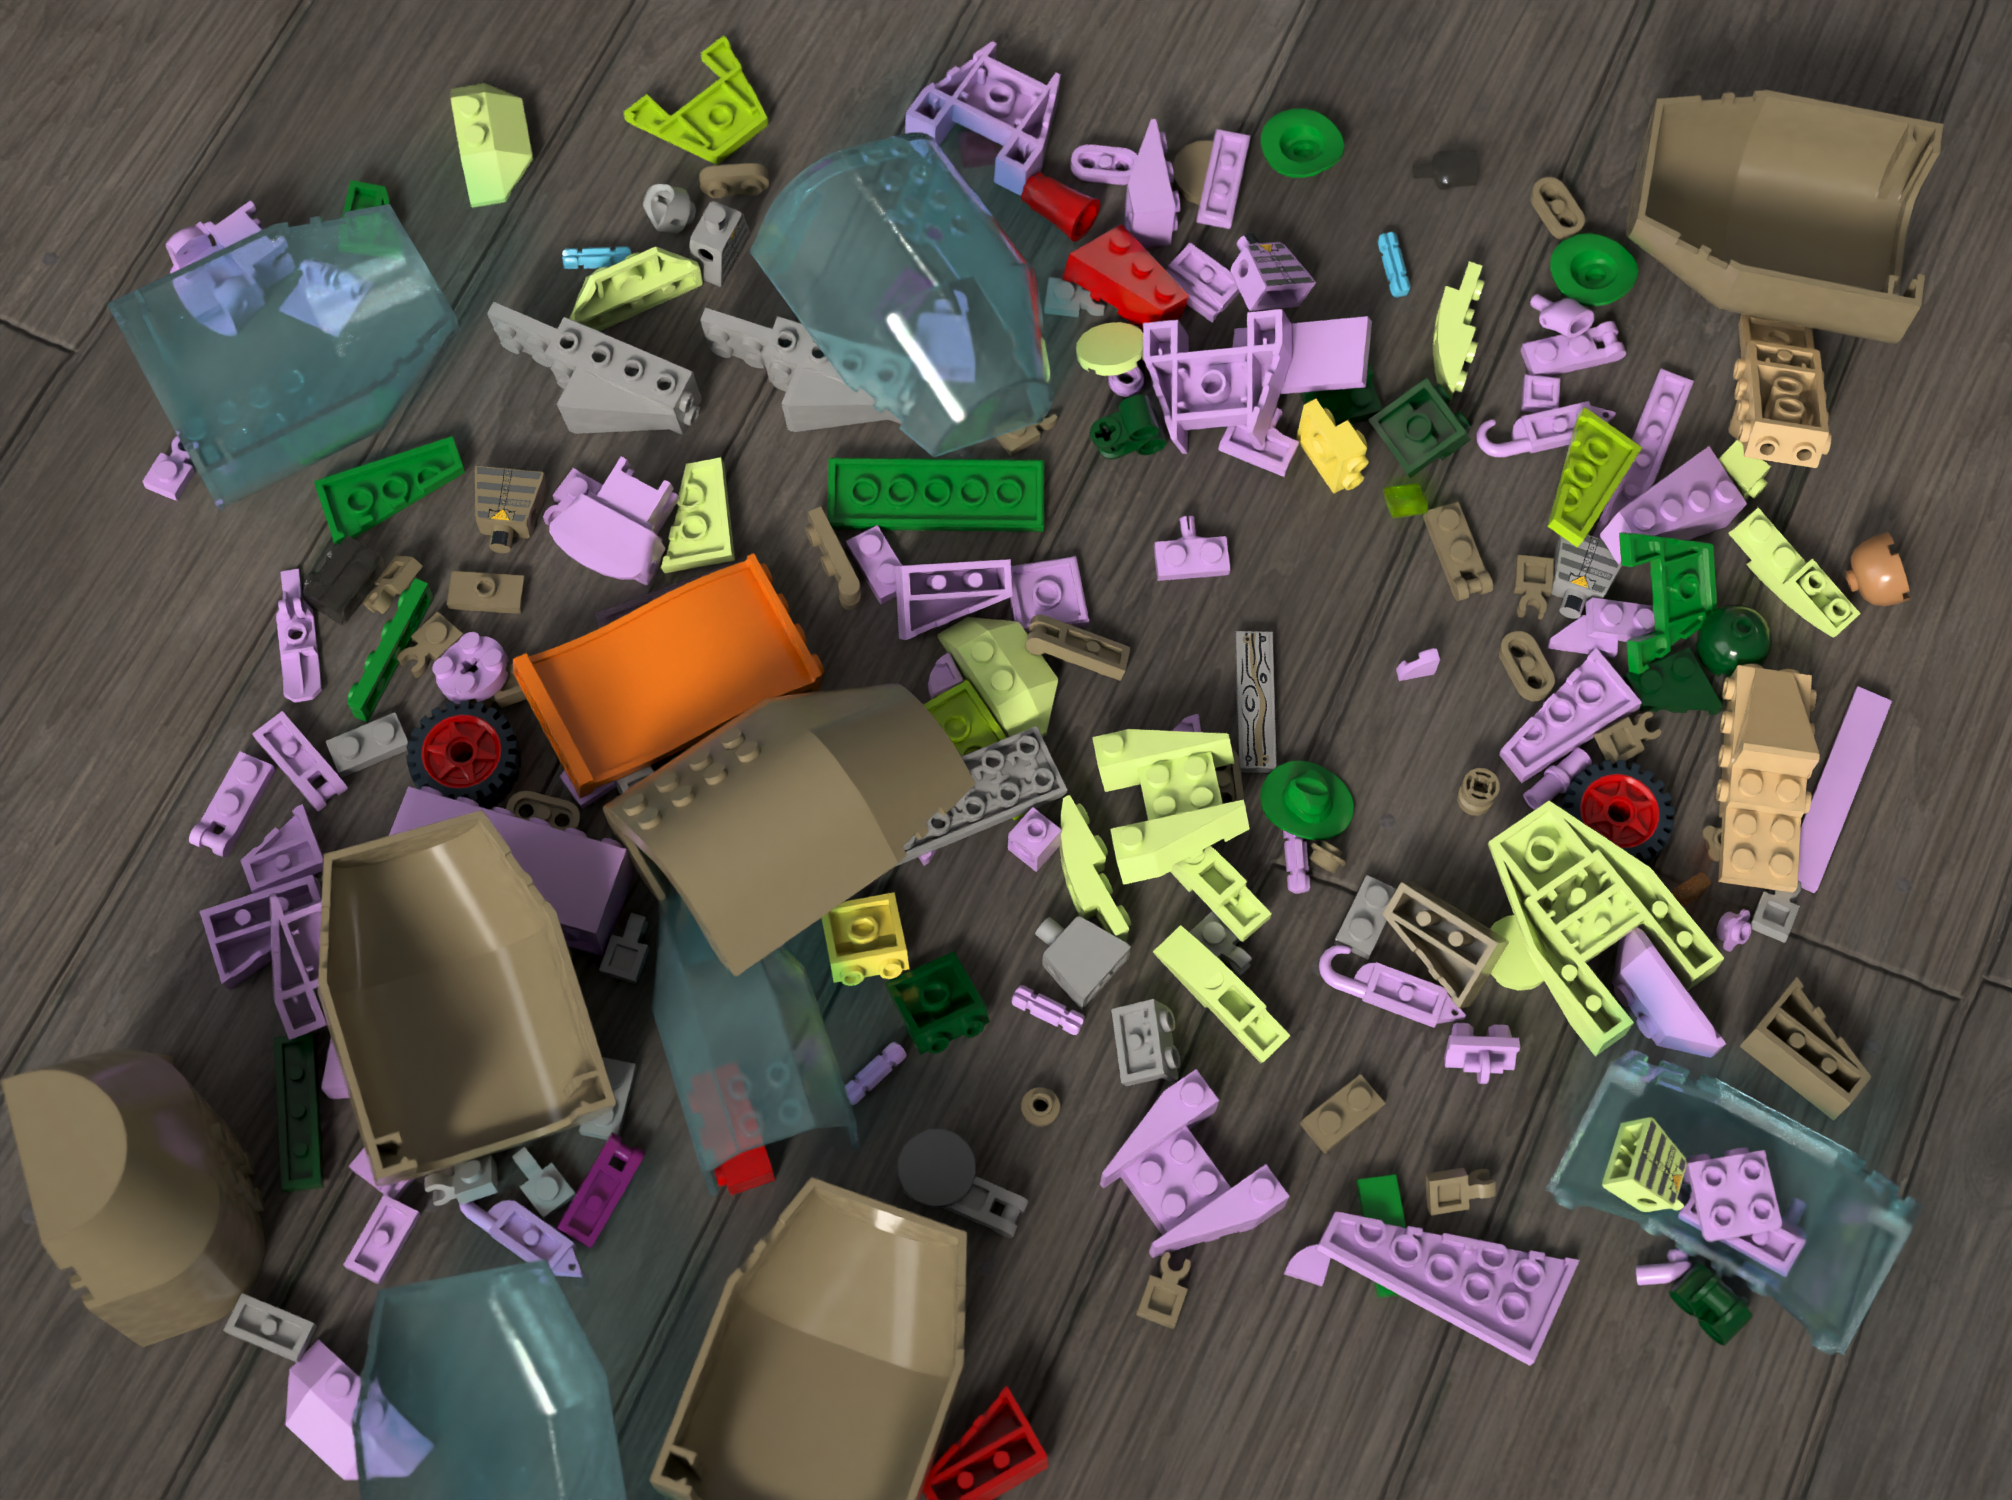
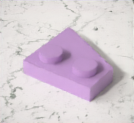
(284, 854)

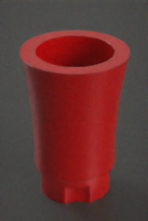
(1061, 205)

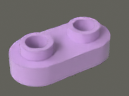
(1105, 163)

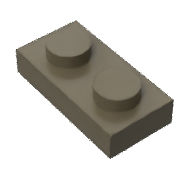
(1342, 1114)

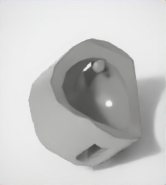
(670, 213)

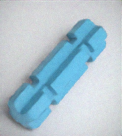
(594, 257)
(1394, 264)

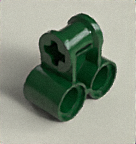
(1131, 430)
(1712, 1303)

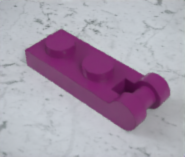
(600, 1192)

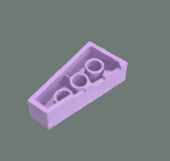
(1681, 506)

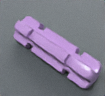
(1296, 863)
(1048, 1010)
(875, 1072)

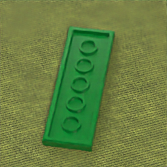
(936, 494)

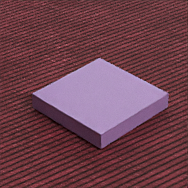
(1049, 590)

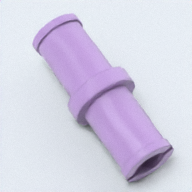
(1557, 778)

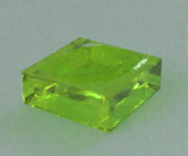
(1405, 500)

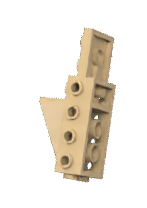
(1779, 394)
(1765, 775)

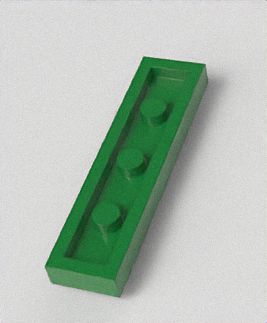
(395, 637)

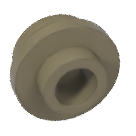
(1040, 1118)

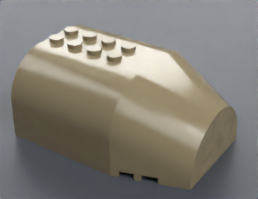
(1785, 207)
(789, 811)
(451, 1000)
(138, 1191)
(825, 1360)

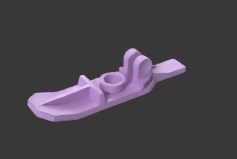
(299, 656)

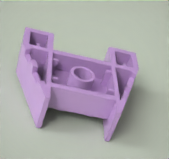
(996, 105)
(1219, 384)
(296, 965)
(1178, 1179)

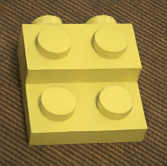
(1333, 450)
(865, 939)

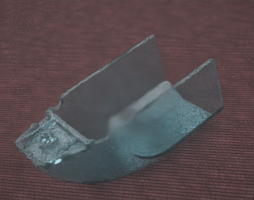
(742, 1047)

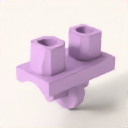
(1481, 1054)

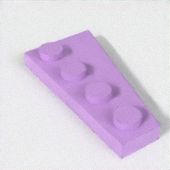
(1581, 707)

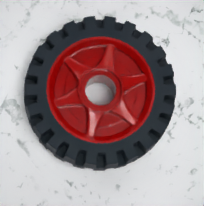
(460, 731)
(1630, 794)

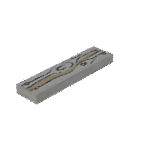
(1255, 701)

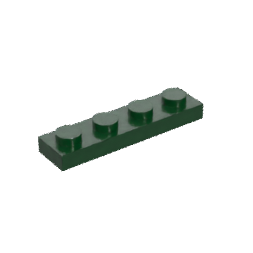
(298, 1113)

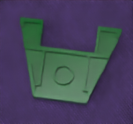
(1680, 587)

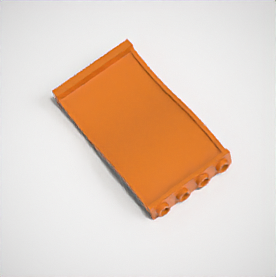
(667, 674)

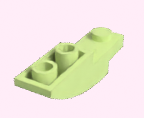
(1453, 331)
(1790, 577)
(1081, 862)
(1222, 891)
(1222, 993)

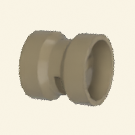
(1475, 799)

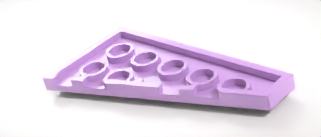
(1470, 1282)

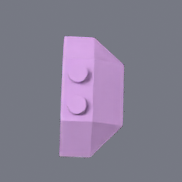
(1660, 1000)
(322, 1407)

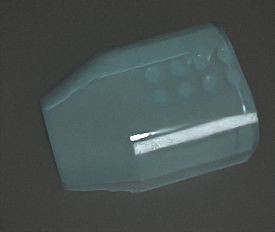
(912, 291)
(288, 345)
(484, 1394)

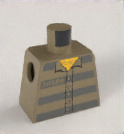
(508, 504)

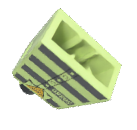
(1646, 1168)

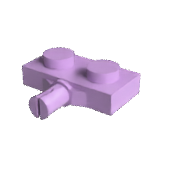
(1273, 456)
(1191, 555)

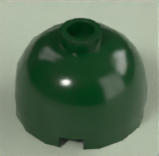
(1733, 638)

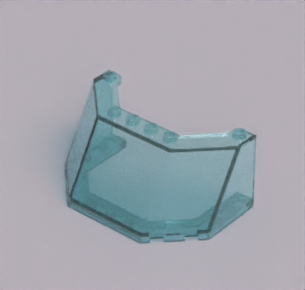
(1842, 1211)

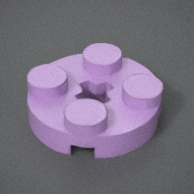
(460, 657)

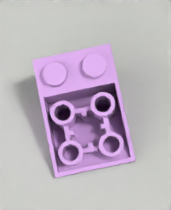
(1149, 197)

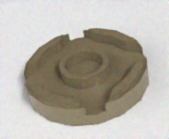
(1191, 169)

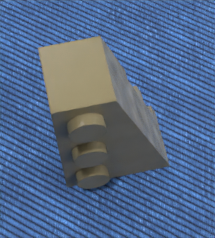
(1446, 939)
(1806, 1053)

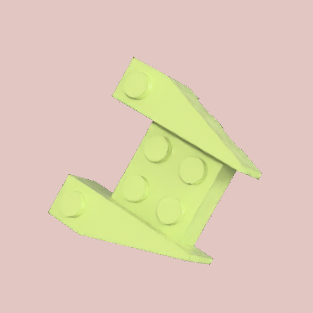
(1178, 796)

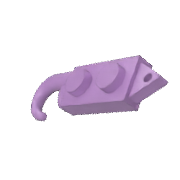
(1538, 430)
(1392, 990)
(526, 1235)

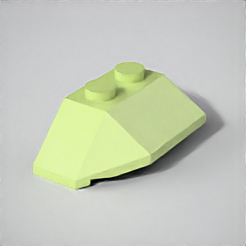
(490, 141)
(634, 287)
(1008, 678)

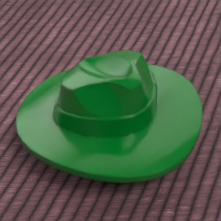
(1301, 143)
(1593, 269)
(1306, 800)

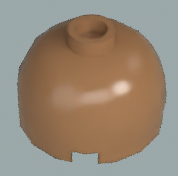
(1878, 572)

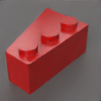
(1126, 277)

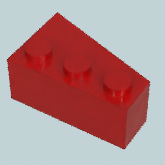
(990, 1457)

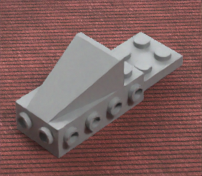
(794, 363)
(603, 379)

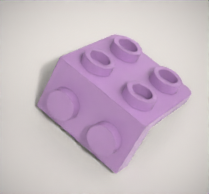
(1733, 1194)

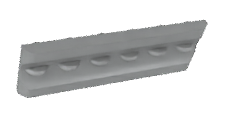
(1008, 782)

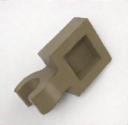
(1452, 1189)

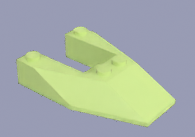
(1580, 897)

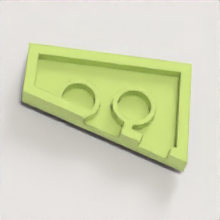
(702, 520)

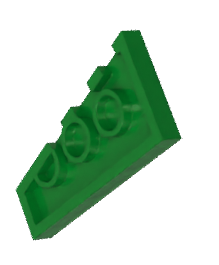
(380, 489)

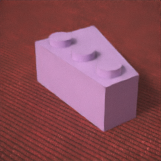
(945, 591)
(242, 931)

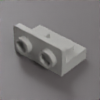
(1145, 1042)

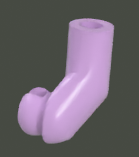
(1664, 1272)

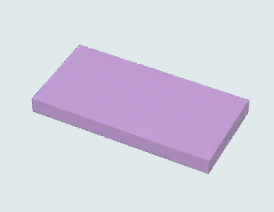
(1325, 354)

